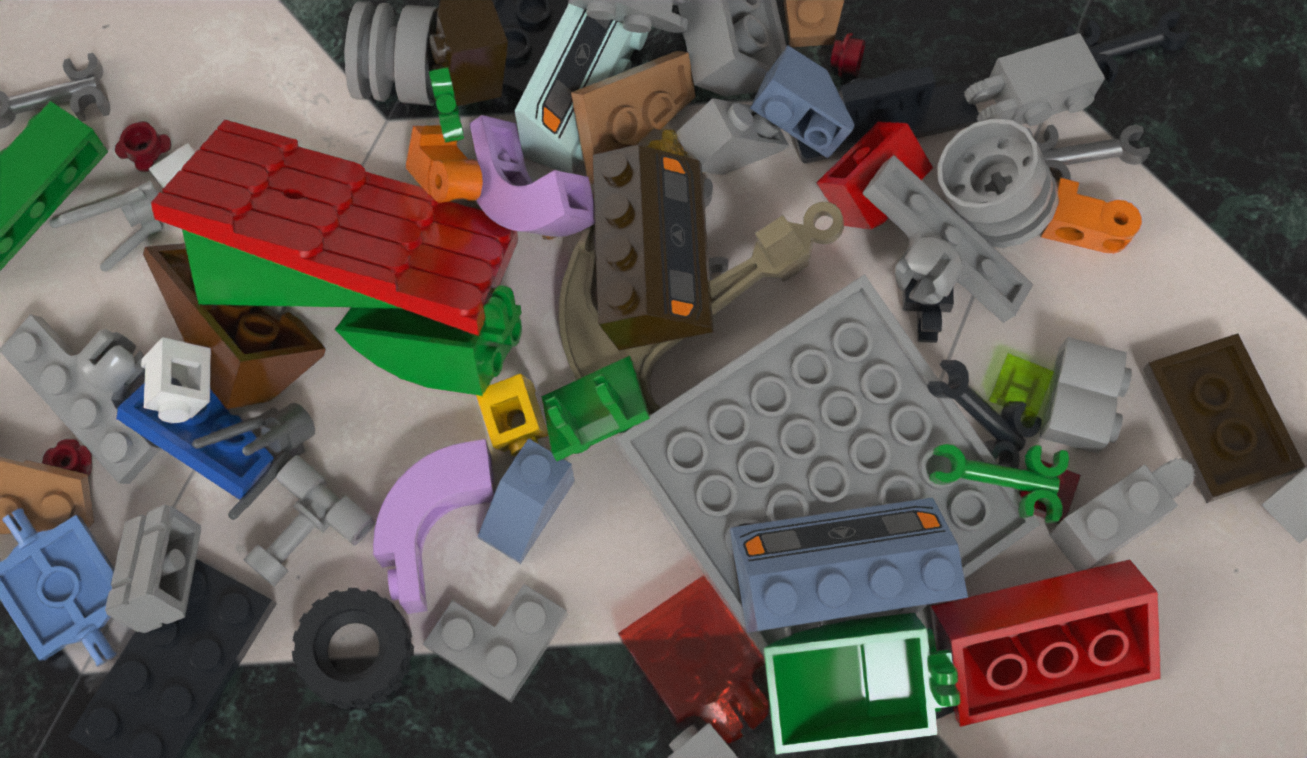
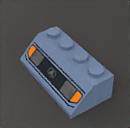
(846, 564)

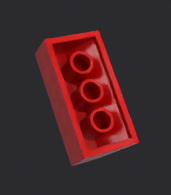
(1050, 640)

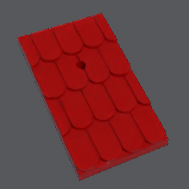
(322, 232)

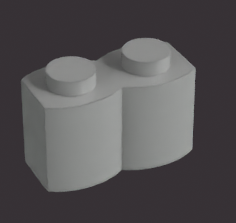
(1085, 396)

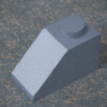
(526, 500)

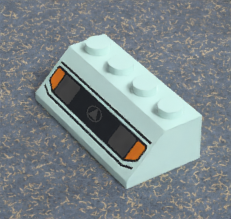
(576, 57)

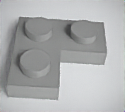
(500, 654)

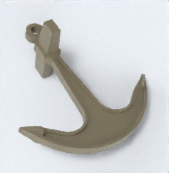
(779, 253)

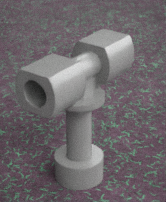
(317, 509)

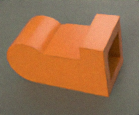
(442, 166)
(1092, 221)

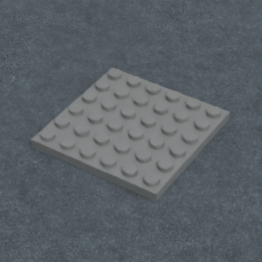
(815, 426)

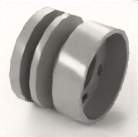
(388, 52)
(999, 182)

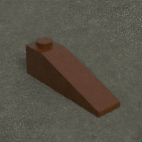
(251, 346)

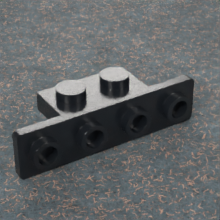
(900, 98)

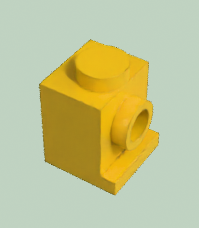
(502, 403)

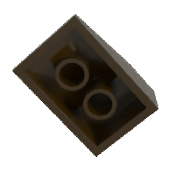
(472, 47)

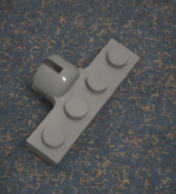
(943, 246)
(85, 390)

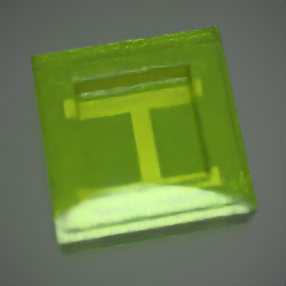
(1021, 382)

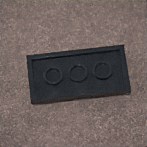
(174, 673)

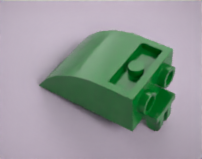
(433, 351)
(857, 683)

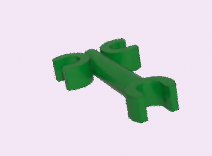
(446, 105)
(1038, 479)

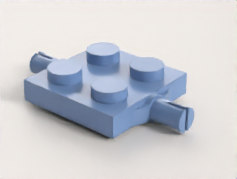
(57, 587)

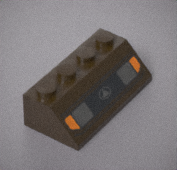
(650, 247)

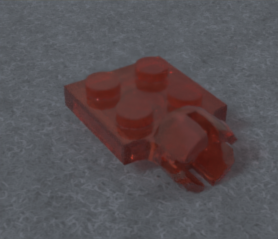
(699, 660)

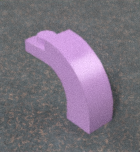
(550, 206)
(419, 498)

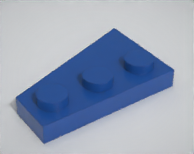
(218, 462)

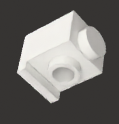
(176, 379)

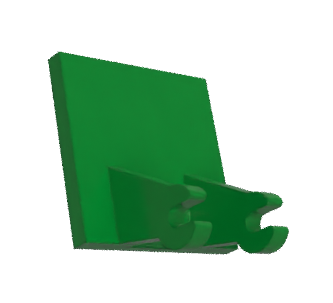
(594, 408)

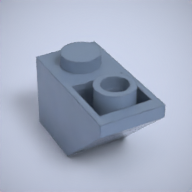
(803, 102)

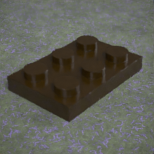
(1223, 417)

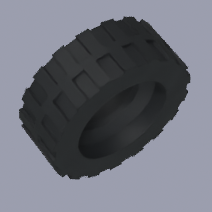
(321, 624)

